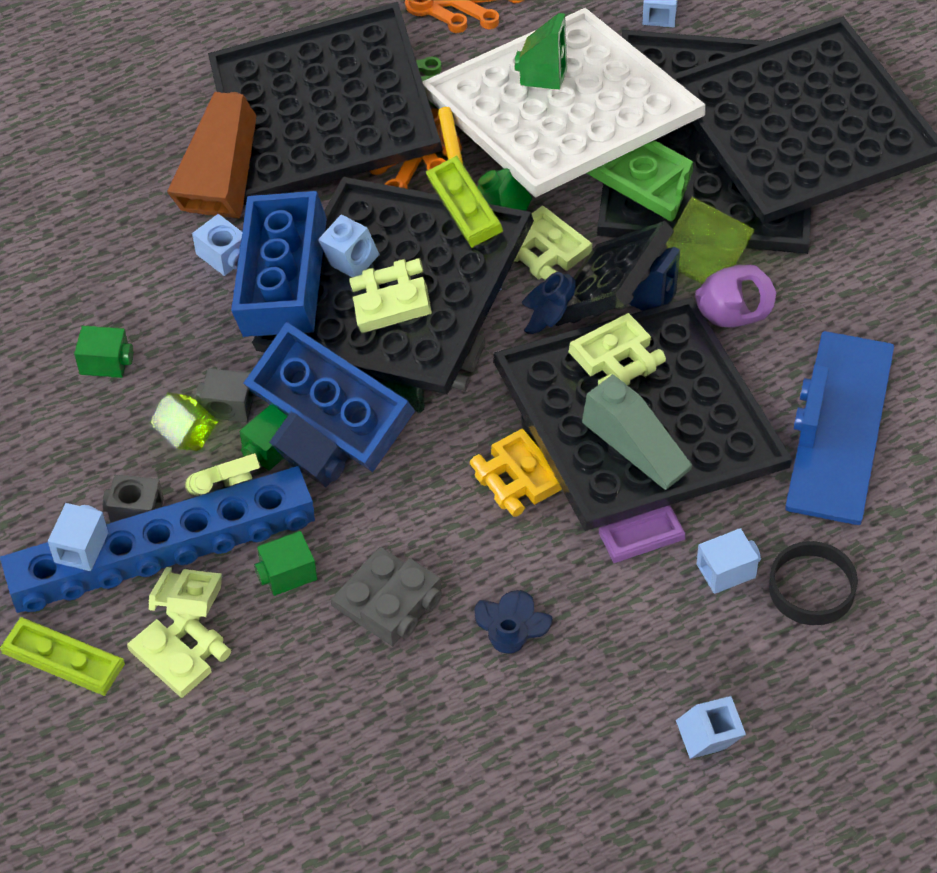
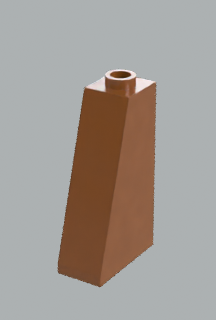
(217, 159)

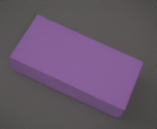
(641, 533)

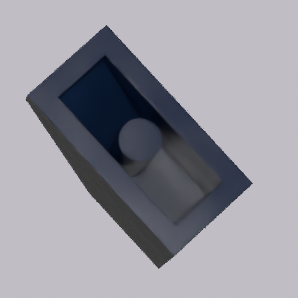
(661, 283)
(309, 449)

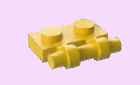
(524, 464)

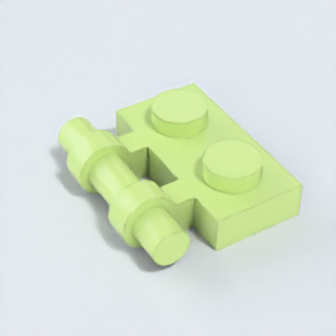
(556, 240)
(393, 303)
(612, 343)
(230, 472)
(172, 659)

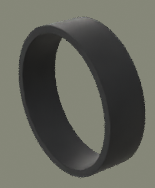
(819, 549)

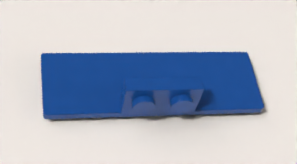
(839, 428)

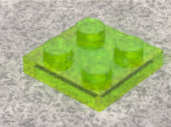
(707, 240)

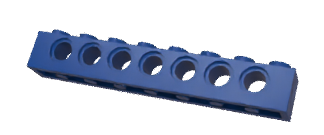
(175, 526)

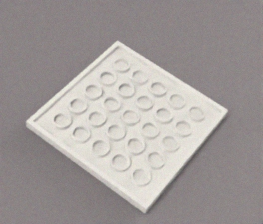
(548, 136)

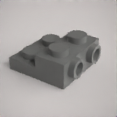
(388, 595)

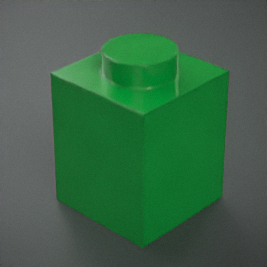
(103, 351)
(259, 432)
(285, 563)

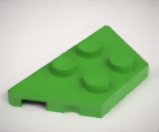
(650, 177)

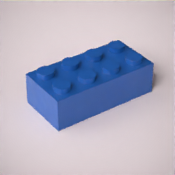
(279, 263)
(330, 396)

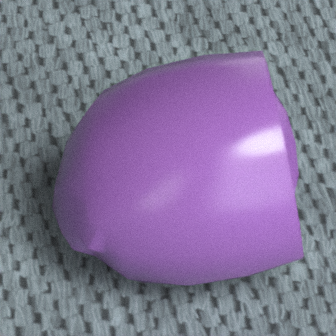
(722, 298)

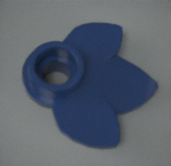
(549, 301)
(511, 620)

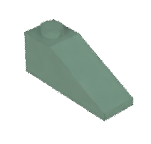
(634, 431)

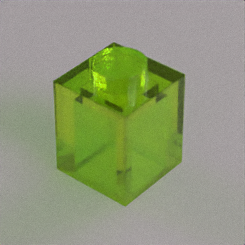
(183, 421)

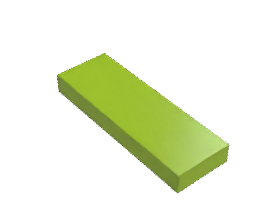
(464, 201)
(62, 656)

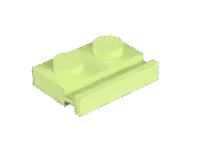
(186, 593)

